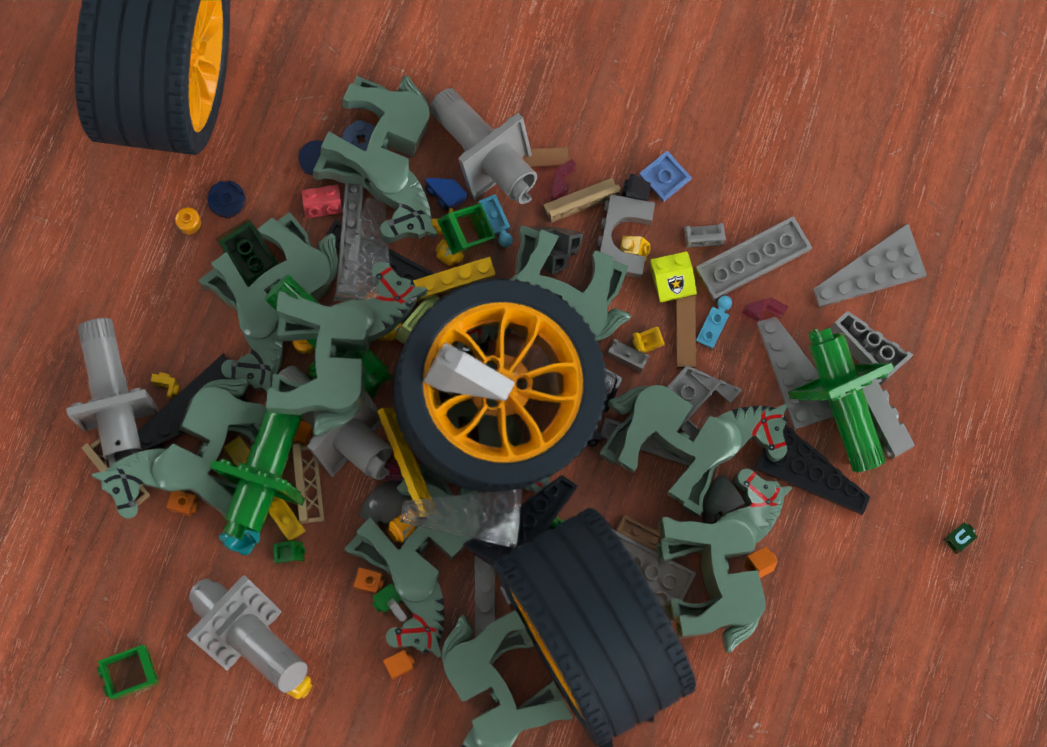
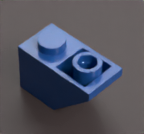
(447, 192)

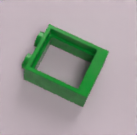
(454, 235)
(103, 671)

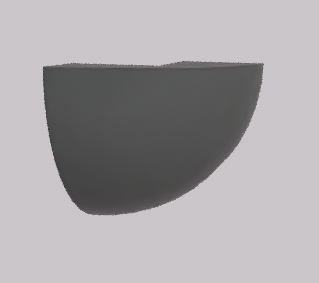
(566, 246)
(720, 500)
(384, 503)

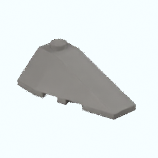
(465, 375)

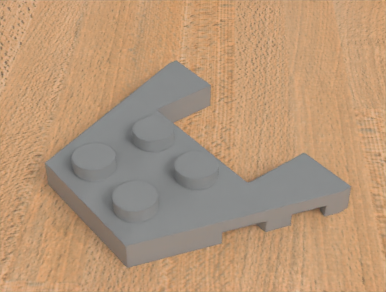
(696, 389)

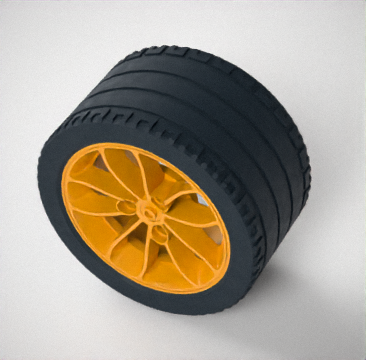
(151, 71)
(573, 357)
(596, 625)

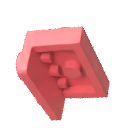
(322, 201)

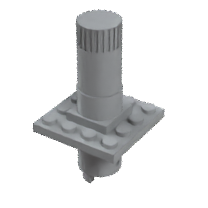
(489, 153)
(111, 404)
(352, 441)
(237, 626)

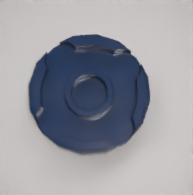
(309, 156)
(226, 199)

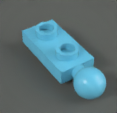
(497, 219)
(714, 323)

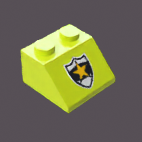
(673, 276)

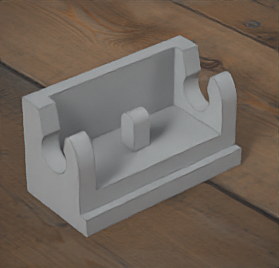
(705, 235)
(627, 356)

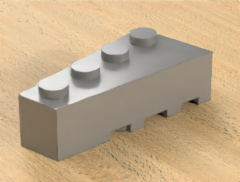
(869, 345)
(885, 418)

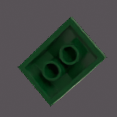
(247, 251)

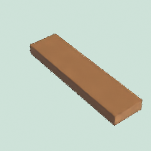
(685, 332)

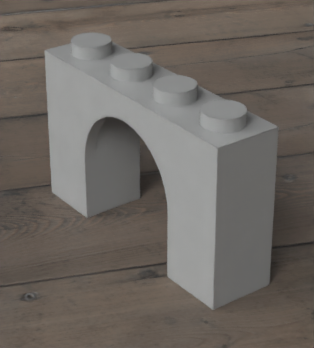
(622, 210)

